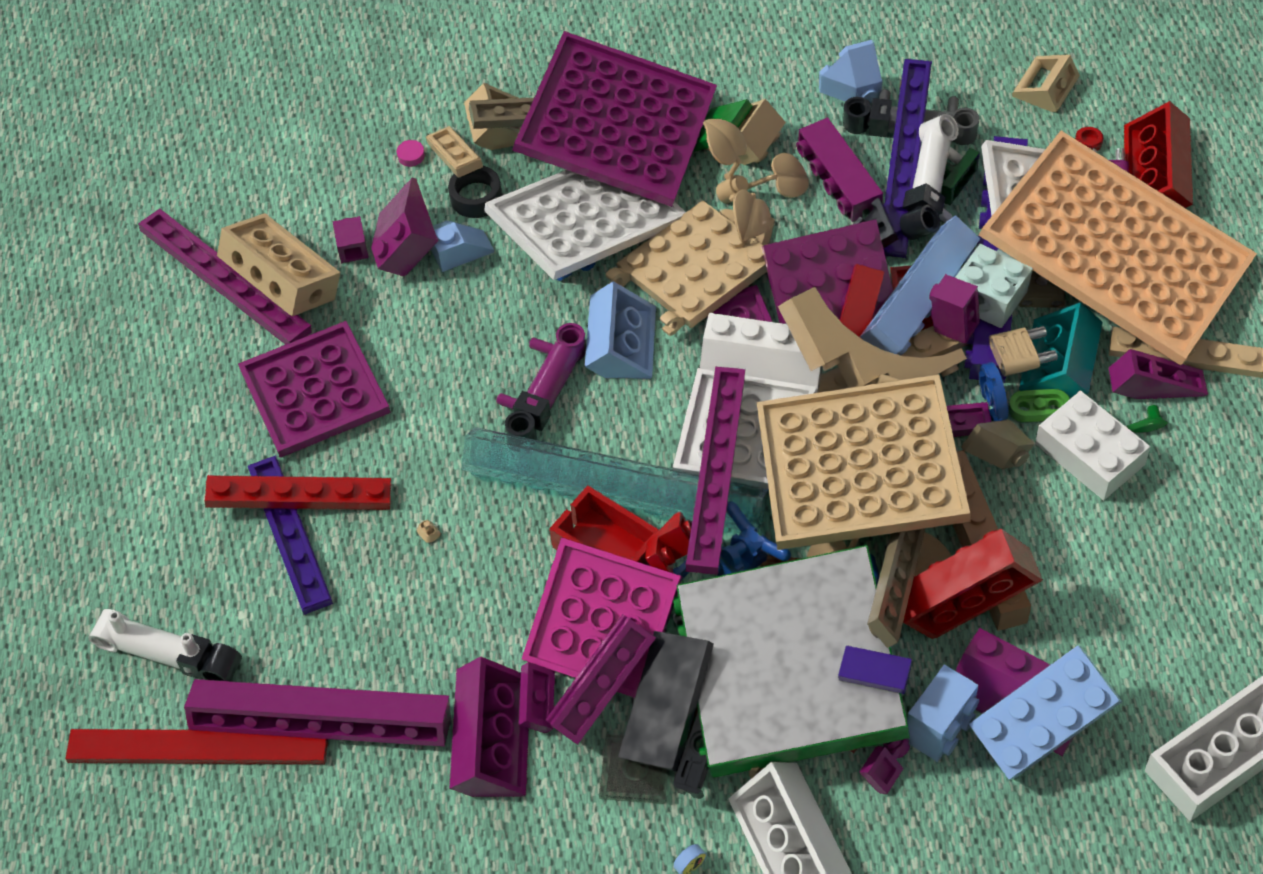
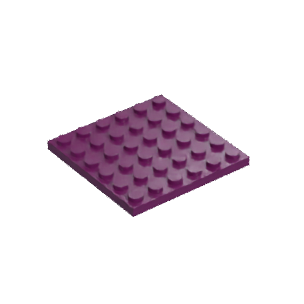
(616, 118)

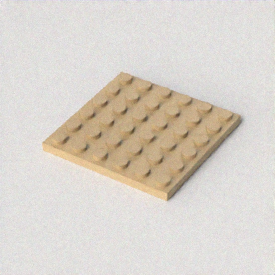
(861, 462)

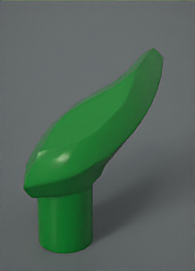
(1151, 423)

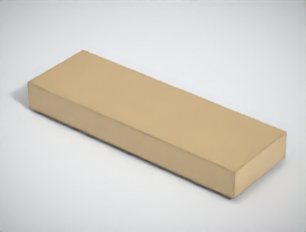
(454, 151)

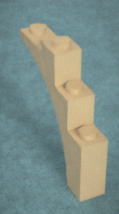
(830, 343)

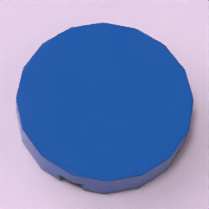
(993, 391)

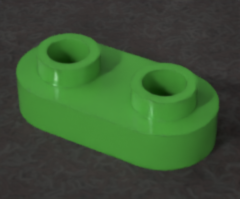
(1037, 404)

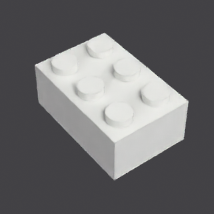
(1092, 445)

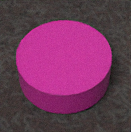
(410, 153)

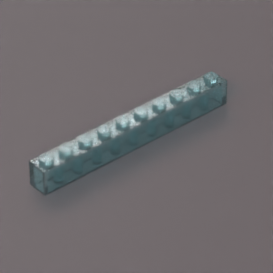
(622, 480)

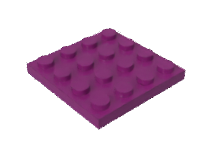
(826, 263)
(313, 388)

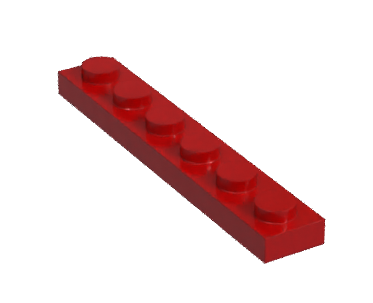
(297, 492)

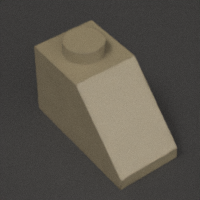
(999, 444)

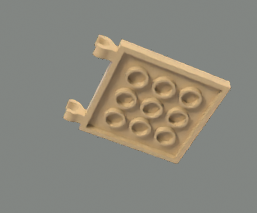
(692, 266)

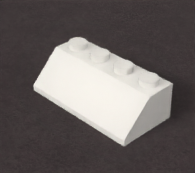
(759, 347)
(786, 823)

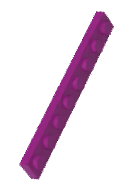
(220, 276)
(715, 471)

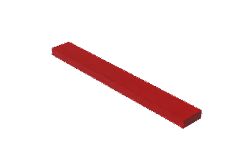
(191, 747)

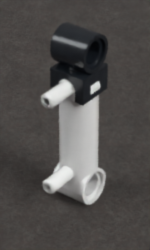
(925, 199)
(188, 652)

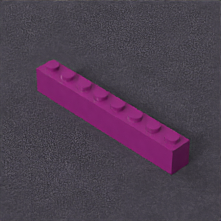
(318, 712)

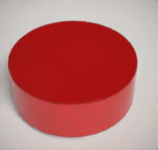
(1090, 137)

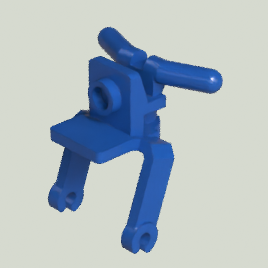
(745, 550)

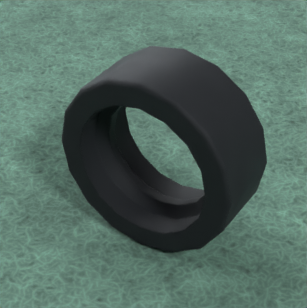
(474, 207)

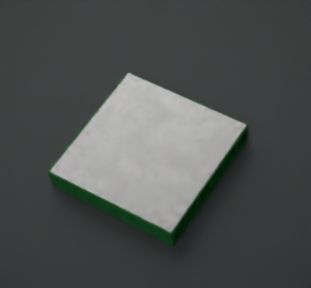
(779, 658)

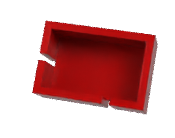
(603, 526)

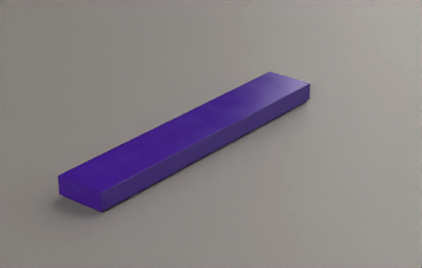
(294, 547)

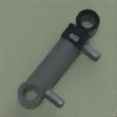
(881, 117)

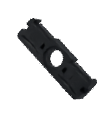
(692, 766)

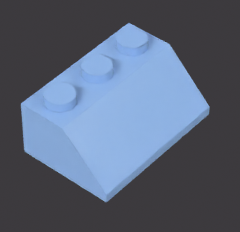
(620, 334)

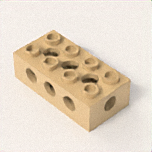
(278, 264)

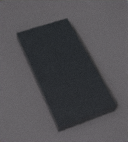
(666, 700)

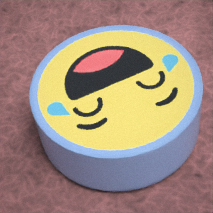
(690, 859)

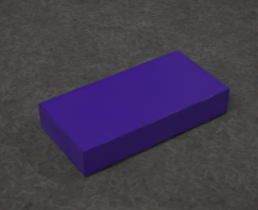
(875, 669)

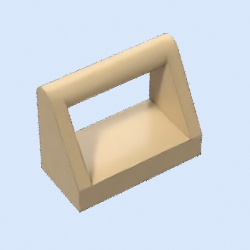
(1055, 87)

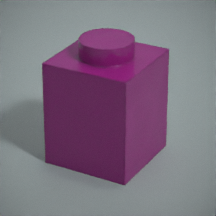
(350, 239)

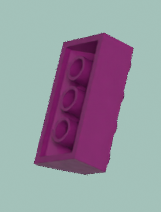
(999, 670)
(487, 739)

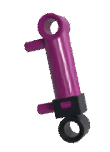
(534, 406)

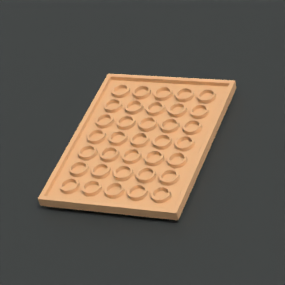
(1119, 246)

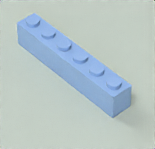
(910, 302)

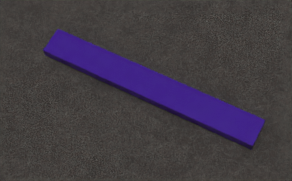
(906, 146)

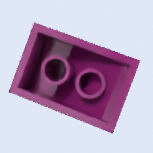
(403, 231)

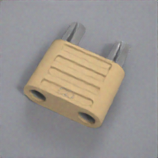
(1016, 352)

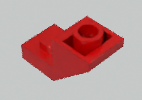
(669, 543)

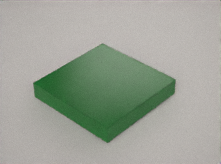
(733, 113)

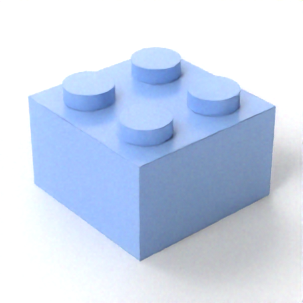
(942, 713)

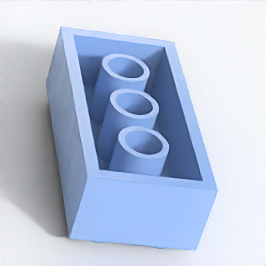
(1045, 712)

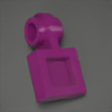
(882, 767)

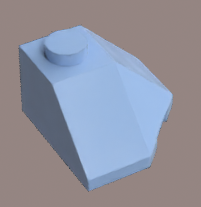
(853, 74)
(459, 244)

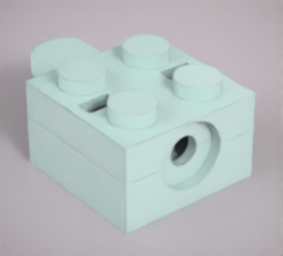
(999, 280)

